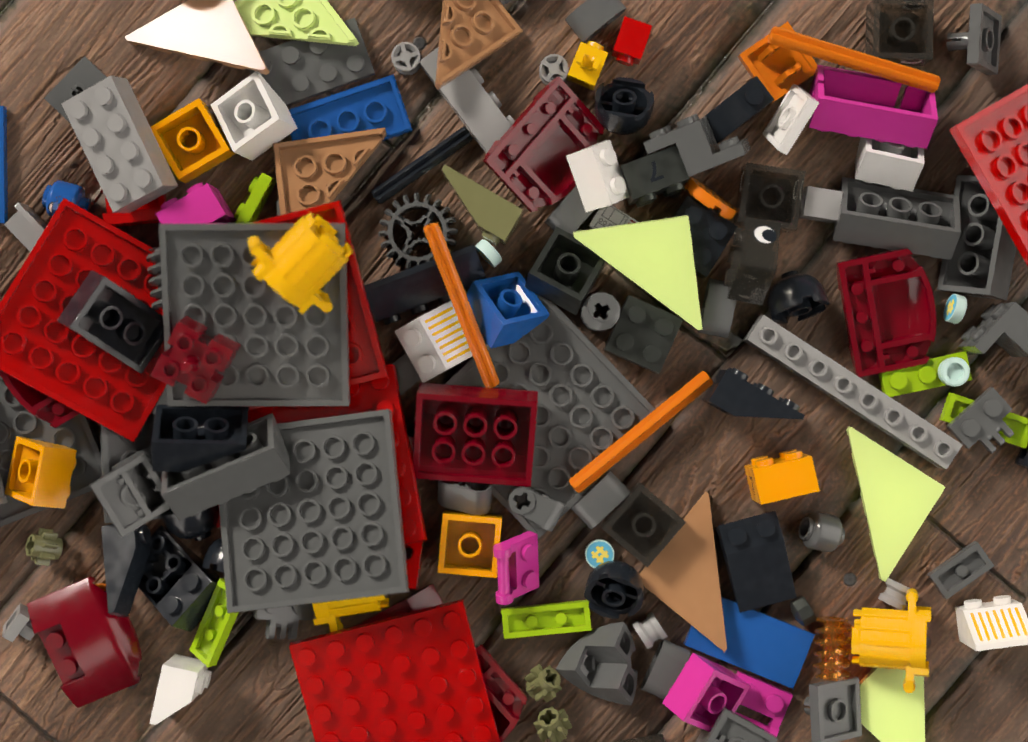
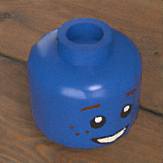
(60, 189)

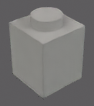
(820, 204)

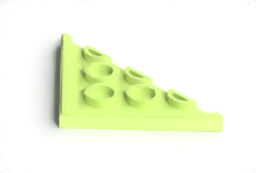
(295, 21)
(654, 257)
(893, 499)
(889, 710)

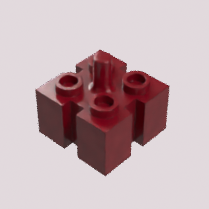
(195, 359)

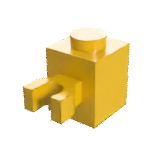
(587, 64)

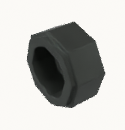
(802, 611)

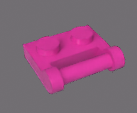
(517, 566)
(766, 700)

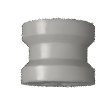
(405, 52)
(556, 65)
(894, 594)
(649, 630)

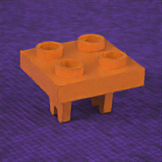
(777, 66)

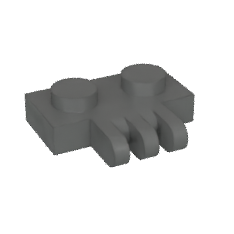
(982, 421)
(284, 618)

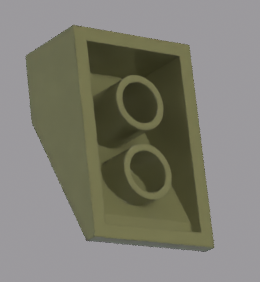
(489, 211)

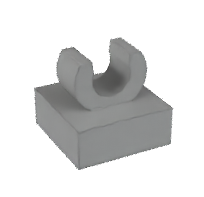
(18, 624)

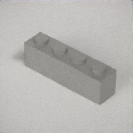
(471, 103)

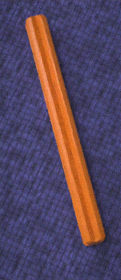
(854, 59)
(461, 304)
(641, 431)

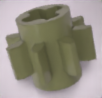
(44, 547)
(543, 683)
(552, 725)

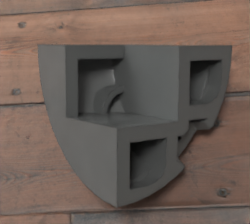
(602, 664)

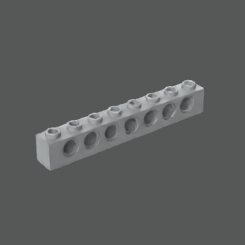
(852, 392)

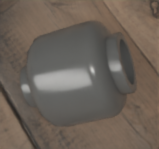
(821, 531)

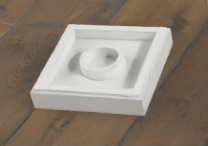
(790, 119)

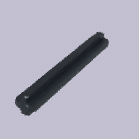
(422, 165)

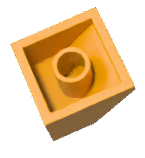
(40, 473)

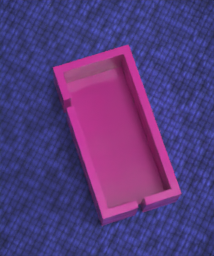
(864, 107)

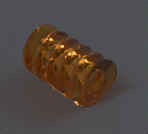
(833, 648)

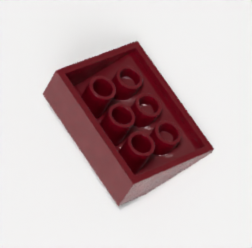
(474, 434)

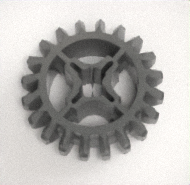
(396, 218)

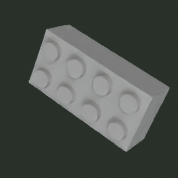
(119, 144)

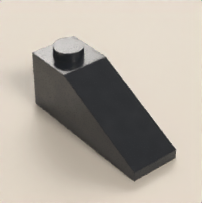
(739, 108)
(124, 566)

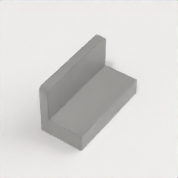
(26, 225)

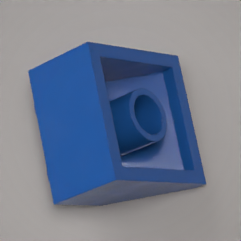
(505, 308)

